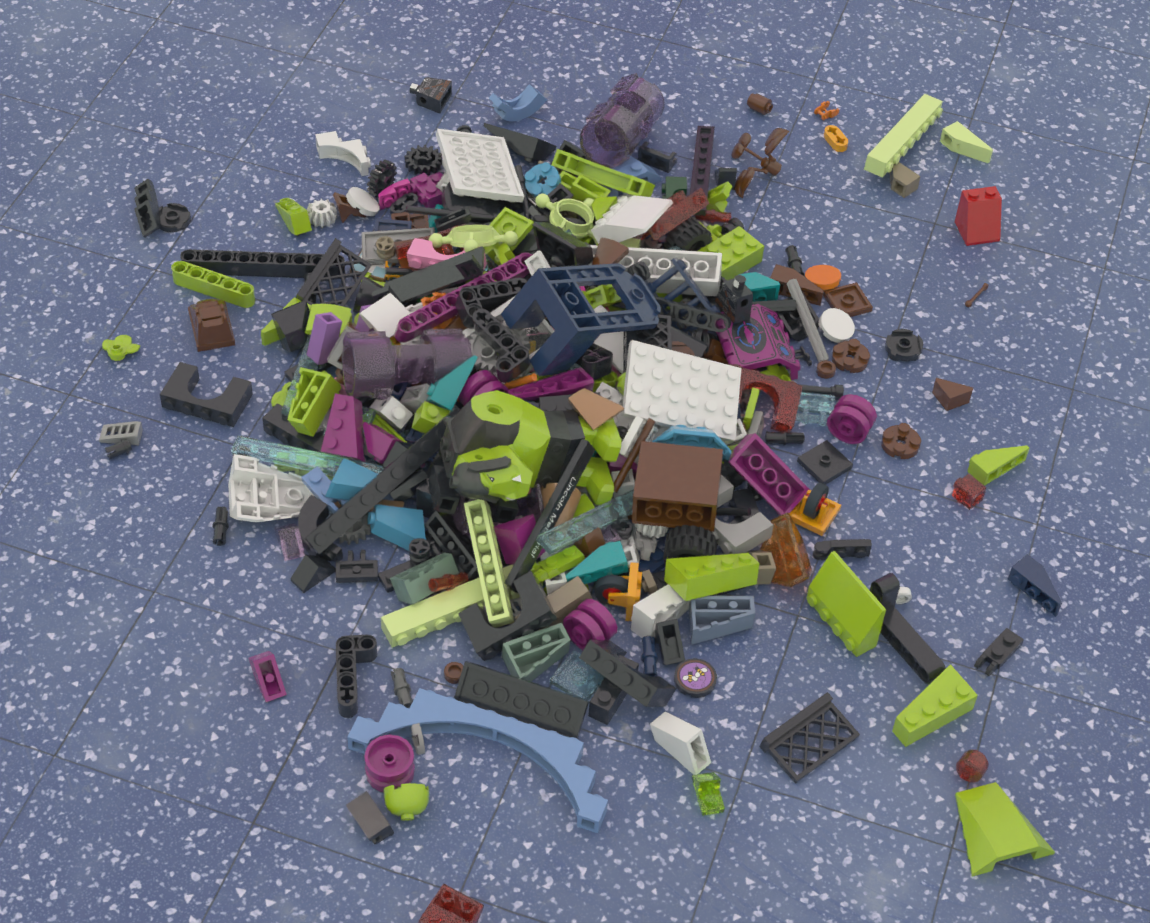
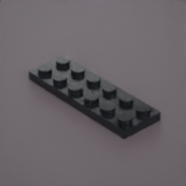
(521, 699)

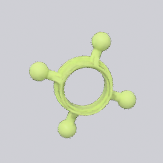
(581, 208)
(473, 236)

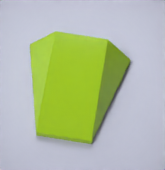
(996, 828)

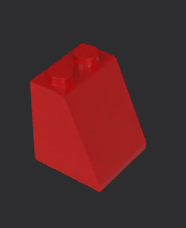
(979, 215)

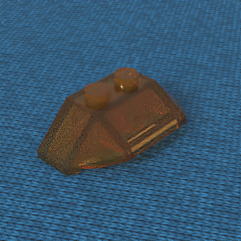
(788, 552)

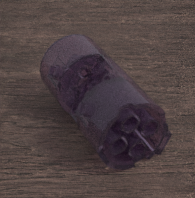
(622, 121)
(375, 365)

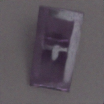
(290, 541)

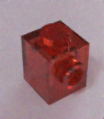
(968, 491)

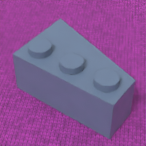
(719, 616)

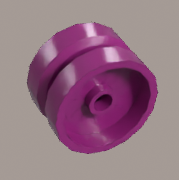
(480, 383)
(851, 419)
(589, 622)
(389, 762)

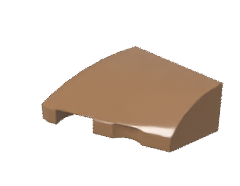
(594, 408)

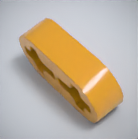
(832, 135)

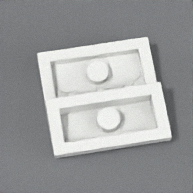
(384, 315)
(633, 434)

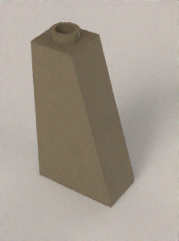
(567, 599)

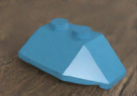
(693, 437)

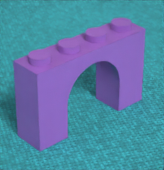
(326, 333)

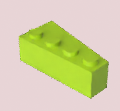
(710, 574)

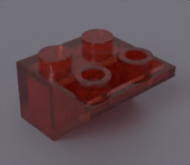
(452, 907)

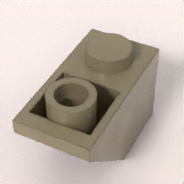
(903, 180)
(766, 565)

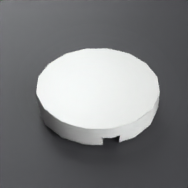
(362, 200)
(836, 325)

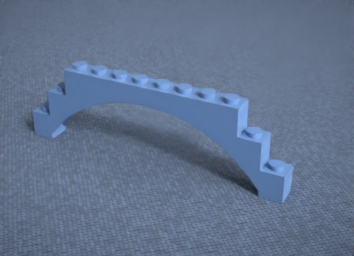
(548, 749)

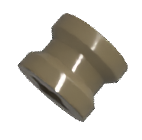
(381, 245)

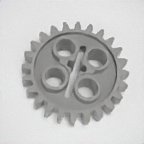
(487, 355)

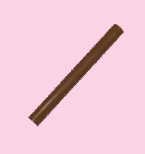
(633, 454)

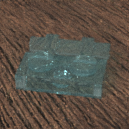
(815, 404)

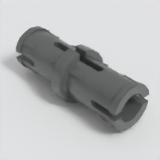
(401, 687)

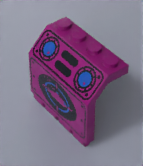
(758, 342)

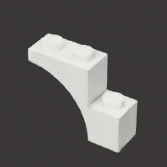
(351, 151)

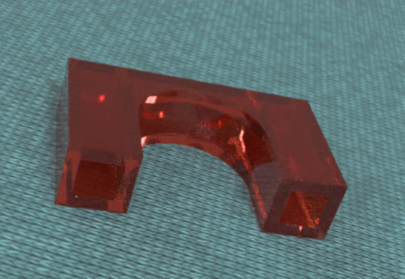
(783, 394)

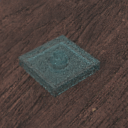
(577, 677)

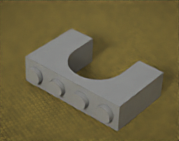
(740, 536)

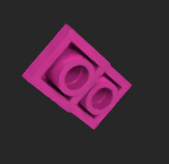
(393, 193)

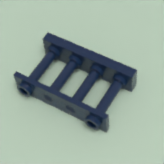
(681, 267)

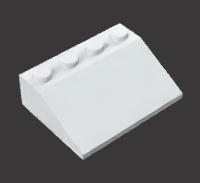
(630, 217)

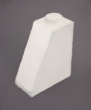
(681, 741)

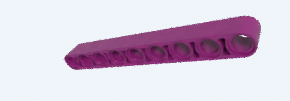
(442, 307)

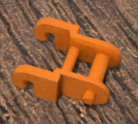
(831, 113)

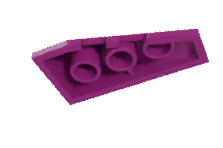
(560, 384)

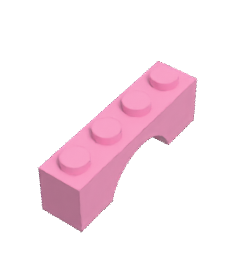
(422, 254)

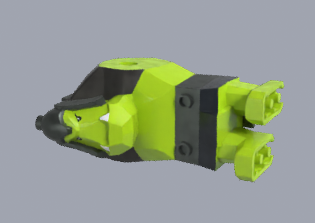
(508, 446)

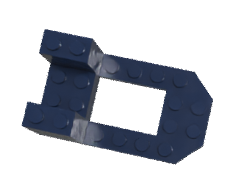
(557, 295)

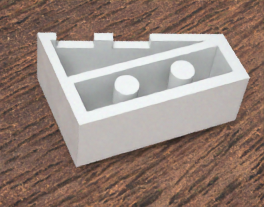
(657, 607)

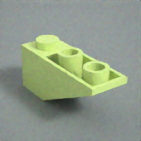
(962, 141)

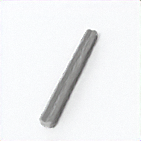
(807, 320)

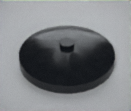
(476, 205)

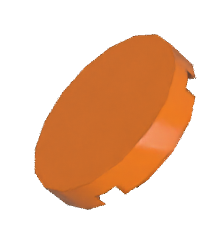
(824, 276)

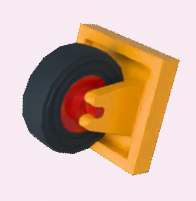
(815, 510)
(620, 590)

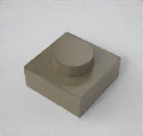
(648, 583)

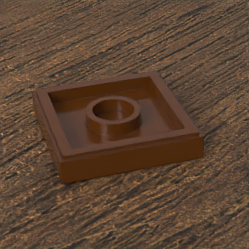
(848, 299)

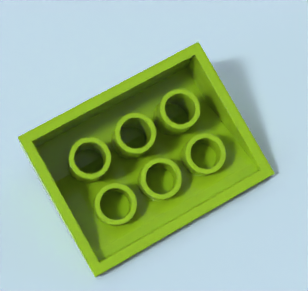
(846, 605)

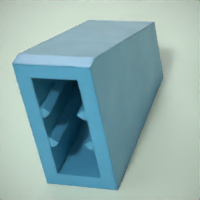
(349, 480)
(397, 524)

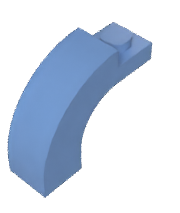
(520, 107)

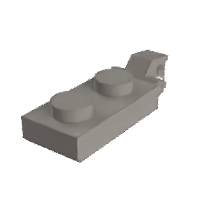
(644, 543)

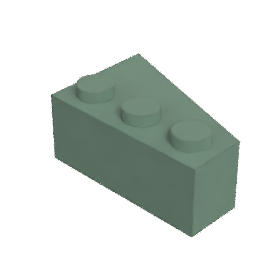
(413, 583)
(535, 652)

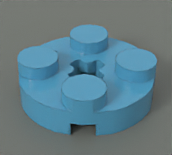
(538, 172)

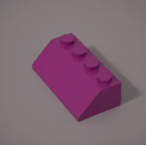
(767, 474)

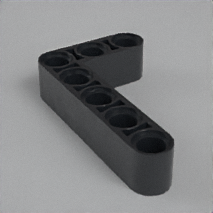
(902, 634)

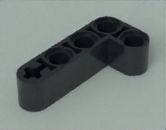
(485, 297)
(498, 337)
(596, 361)
(355, 653)

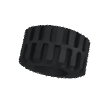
(688, 236)
(689, 542)

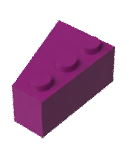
(344, 429)

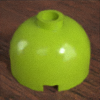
(406, 800)

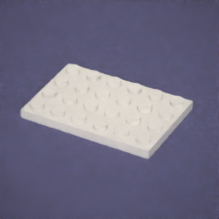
(479, 166)
(681, 390)

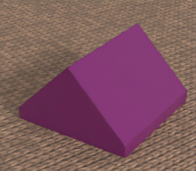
(513, 537)

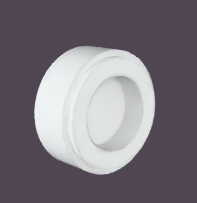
(904, 595)

